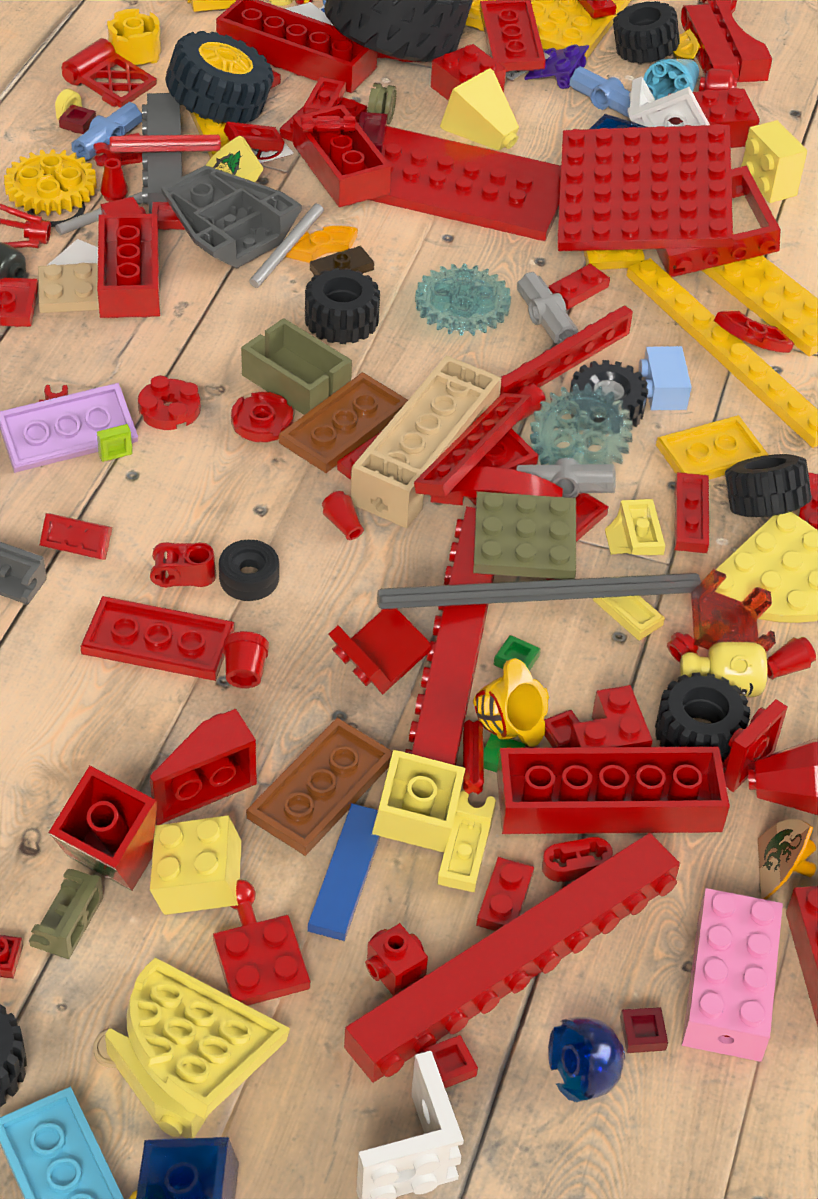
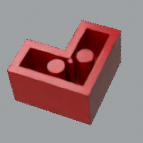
(615, 722)

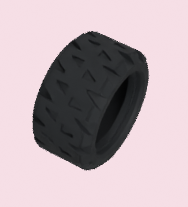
(402, 27)

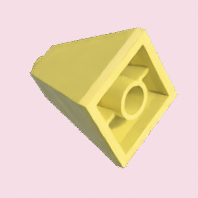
(481, 113)

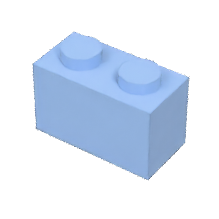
(666, 377)

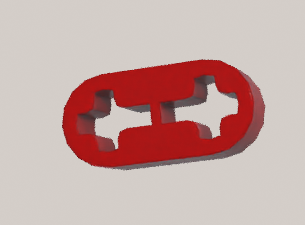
(575, 857)

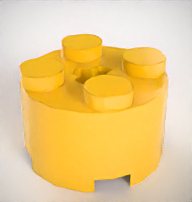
(135, 36)

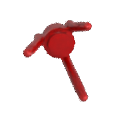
(35, 228)

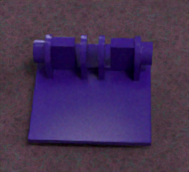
(561, 64)

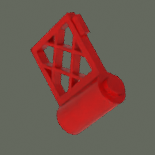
(96, 62)

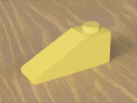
(163, 1108)

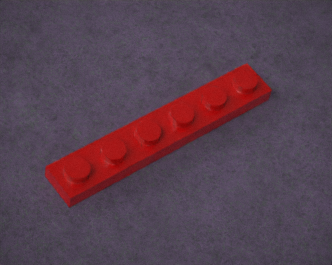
(570, 352)
(472, 445)

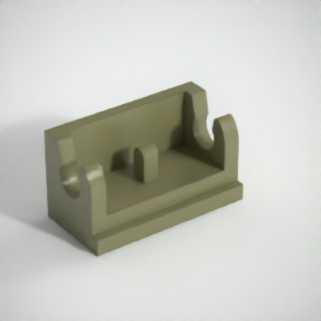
(68, 914)

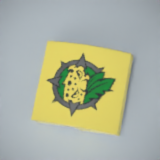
(237, 160)

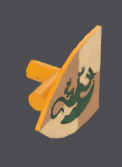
(782, 852)

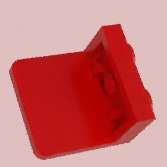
(382, 648)

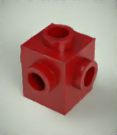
(396, 958)

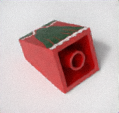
(107, 827)

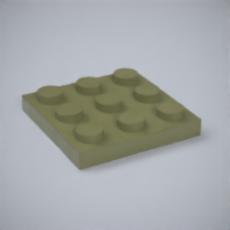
(525, 535)

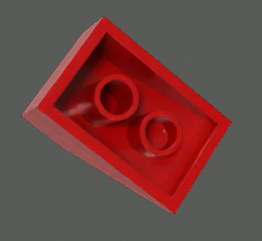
(205, 767)

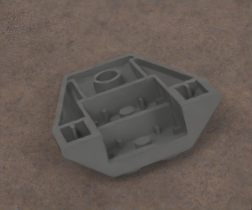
(230, 214)

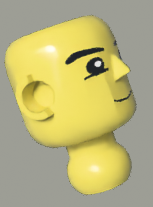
(738, 662)

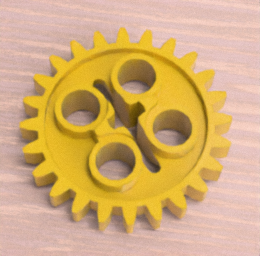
(50, 182)

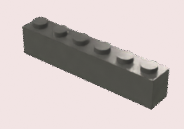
(160, 117)

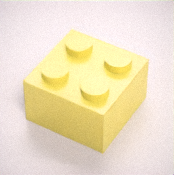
(774, 160)
(419, 801)
(195, 865)

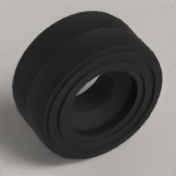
(248, 585)

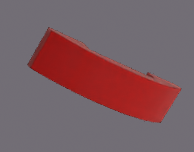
(499, 481)

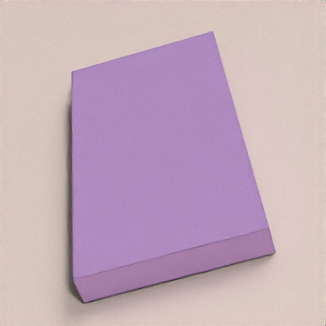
(62, 426)

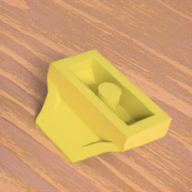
(636, 529)

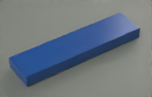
(345, 875)

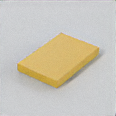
(710, 447)

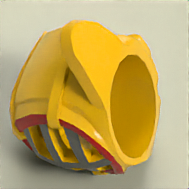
(513, 705)

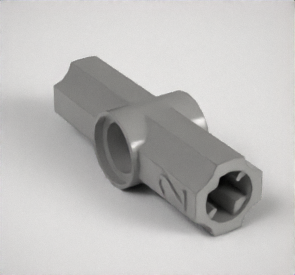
(546, 307)
(576, 477)

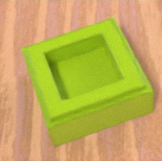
(114, 442)

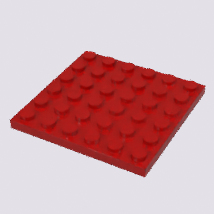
(645, 188)

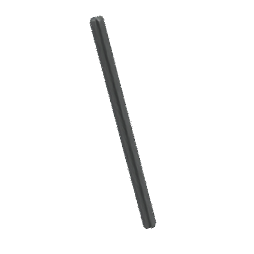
(536, 590)

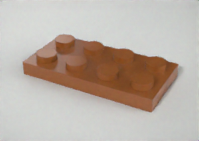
(342, 422)
(320, 786)

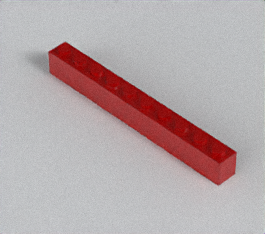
(452, 658)
(510, 958)

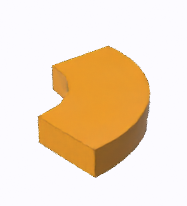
(324, 241)

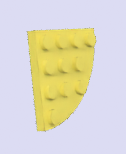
(780, 560)
(196, 1037)

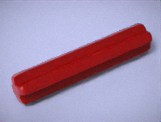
(473, 757)

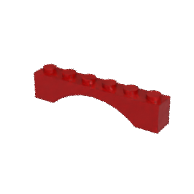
(751, 55)

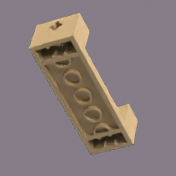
(417, 436)

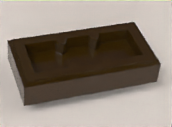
(353, 259)

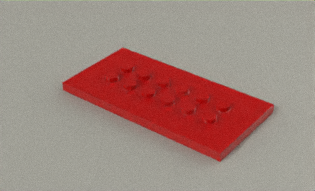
(471, 184)

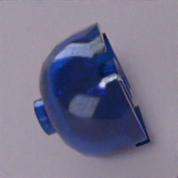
(586, 1058)

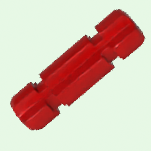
(328, 123)

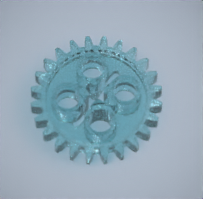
(462, 299)
(585, 406)

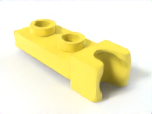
(466, 844)

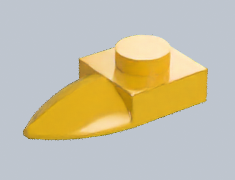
(688, 46)

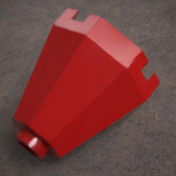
(788, 777)

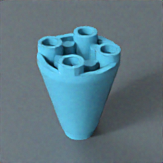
(671, 76)

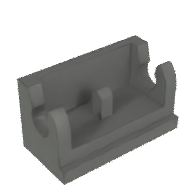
(20, 573)

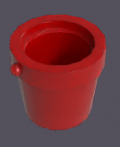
(245, 658)

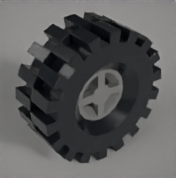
(619, 380)

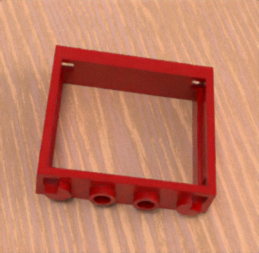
(745, 244)

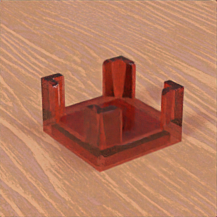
(726, 619)

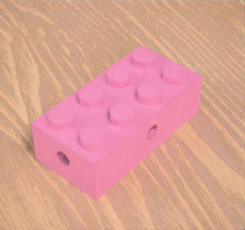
(733, 975)

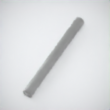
(87, 218)
(286, 245)

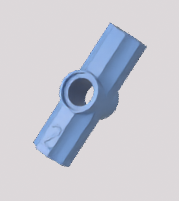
(602, 91)
(103, 128)

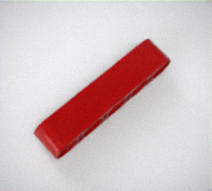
(714, 47)

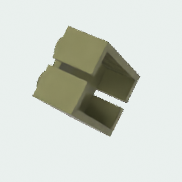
(295, 366)

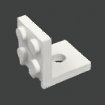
(654, 113)
(419, 1161)

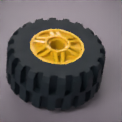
(219, 77)

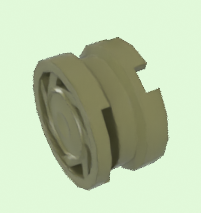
(383, 100)

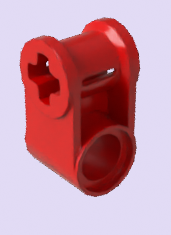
(186, 564)

